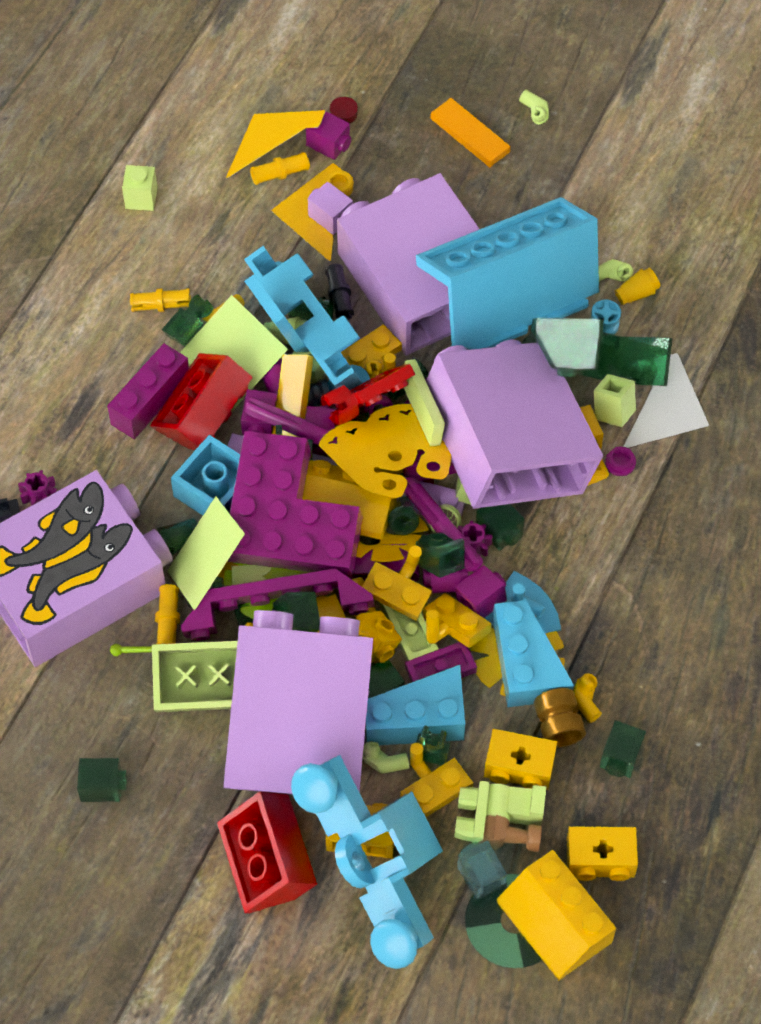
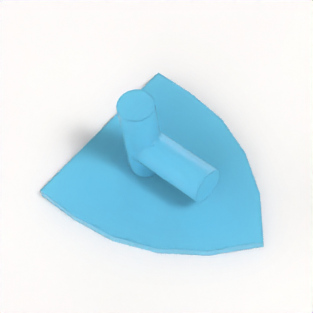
(522, 588)

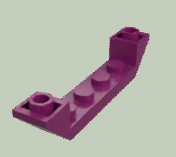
(202, 621)

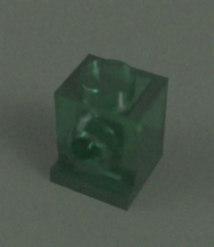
(440, 548)

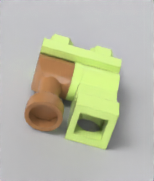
(497, 807)

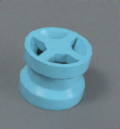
(609, 312)

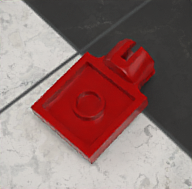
(366, 394)

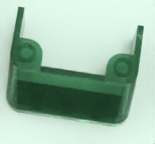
(587, 351)

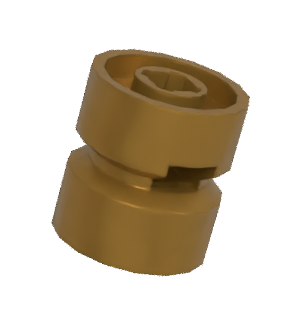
(559, 716)

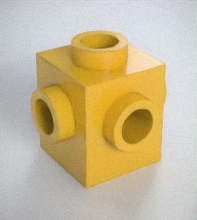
(383, 632)

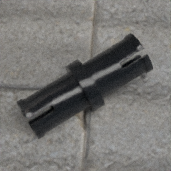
(339, 291)

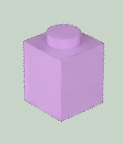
(327, 205)

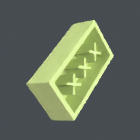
(193, 676)

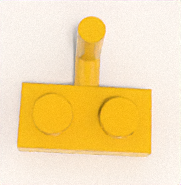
(376, 345)
(397, 589)
(451, 617)
(438, 786)

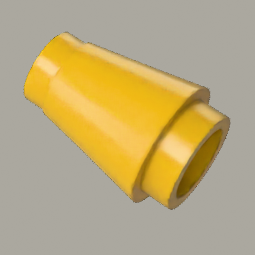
(640, 285)

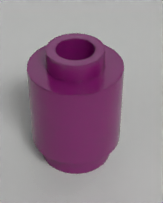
(443, 584)

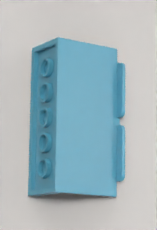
(516, 272)

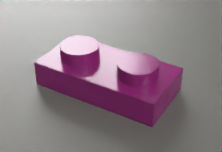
(442, 660)

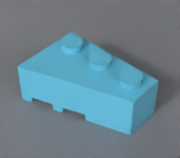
(525, 655)
(404, 711)

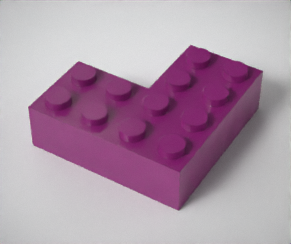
(277, 521)

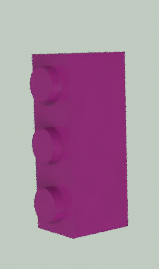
(147, 391)

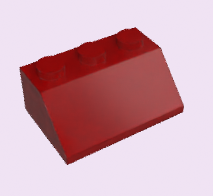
(202, 400)
(266, 852)

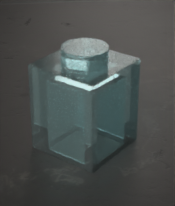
(481, 869)

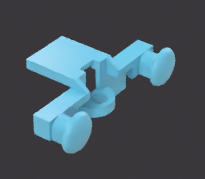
(280, 290)
(389, 903)

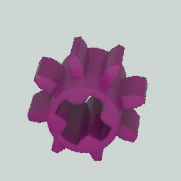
(36, 487)
(477, 533)

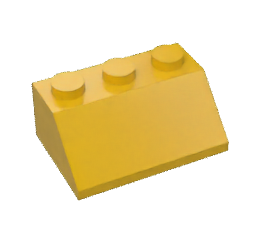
(333, 485)
(556, 915)

